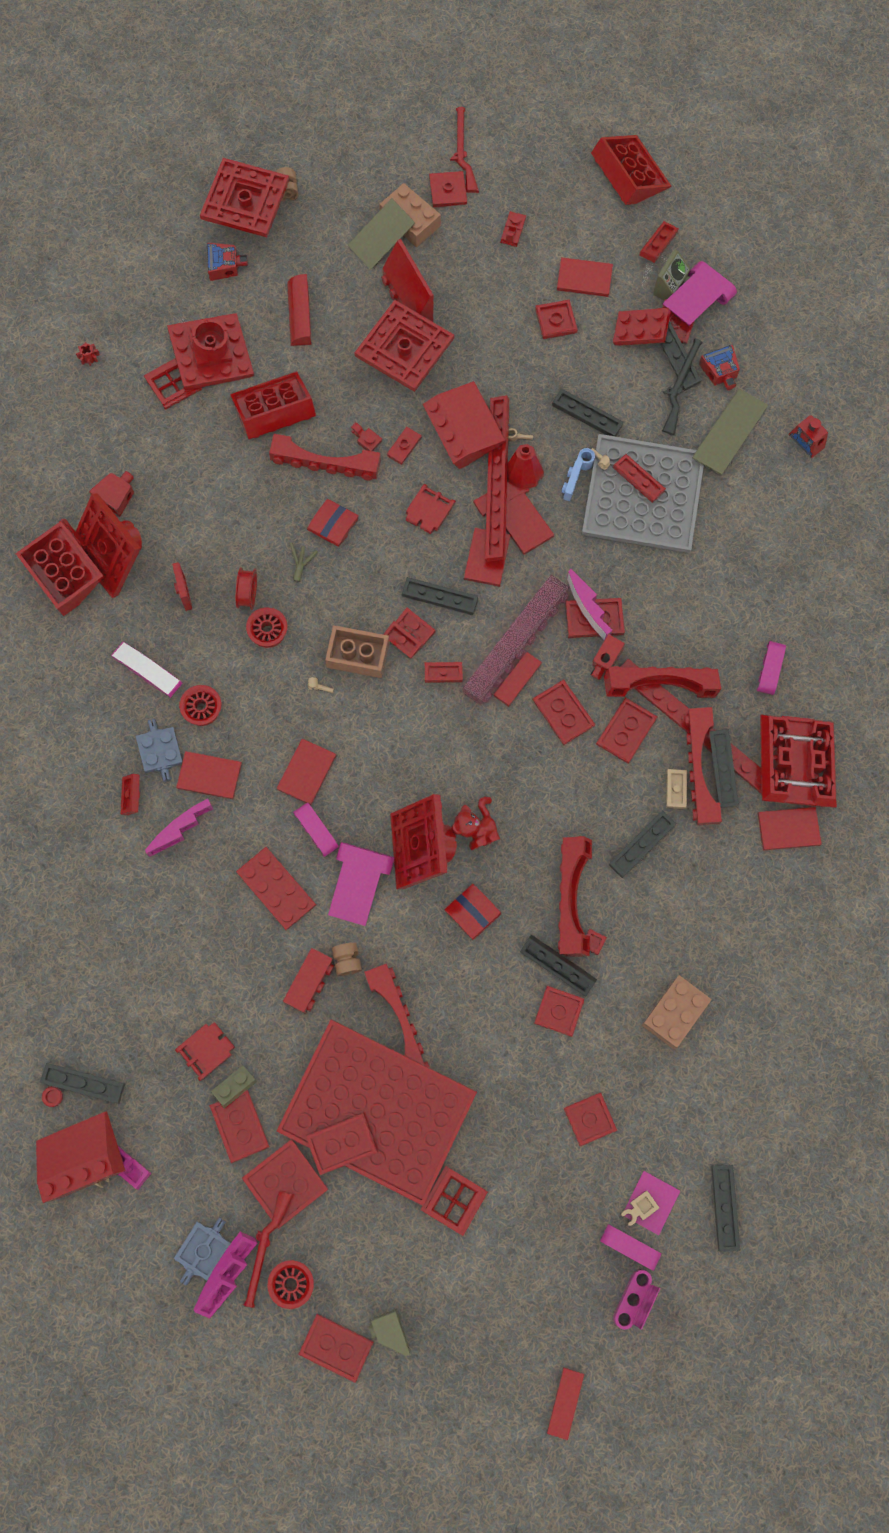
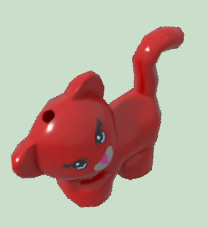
(469, 825)

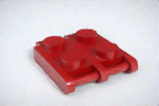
(428, 509)
(206, 1050)

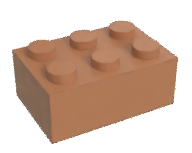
(426, 218)
(357, 651)
(676, 1012)

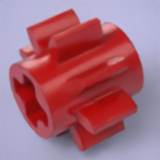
(87, 353)

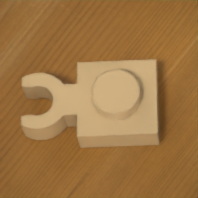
(642, 1206)

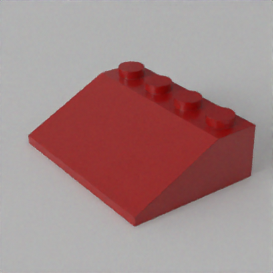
(629, 168)
(407, 282)
(273, 406)
(464, 424)
(60, 567)
(77, 1158)

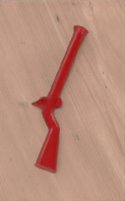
(471, 185)
(264, 1242)

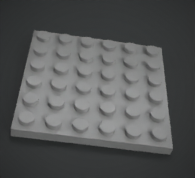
(625, 515)

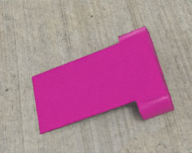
(700, 292)
(772, 667)
(316, 829)
(357, 882)
(665, 1197)
(646, 1297)

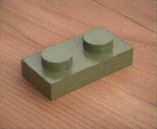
(233, 1086)

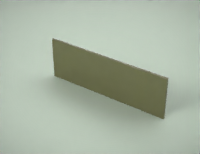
(730, 431)

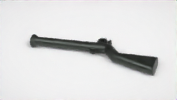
(671, 423)

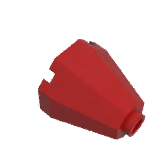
(525, 467)

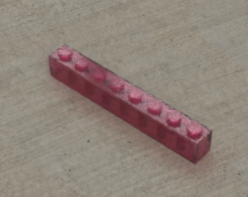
(515, 640)

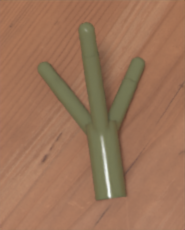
(299, 562)

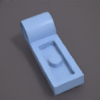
(573, 473)

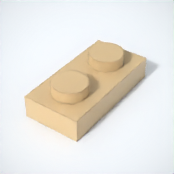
(676, 789)

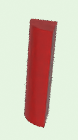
(299, 310)

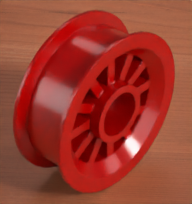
(246, 588)
(264, 613)
(189, 696)
(273, 1291)

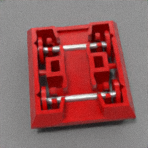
(793, 763)

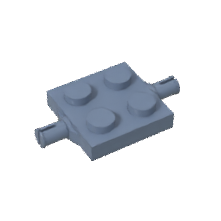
(159, 750)
(202, 1250)

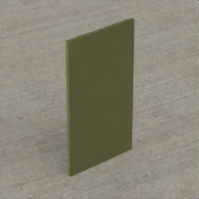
(381, 234)

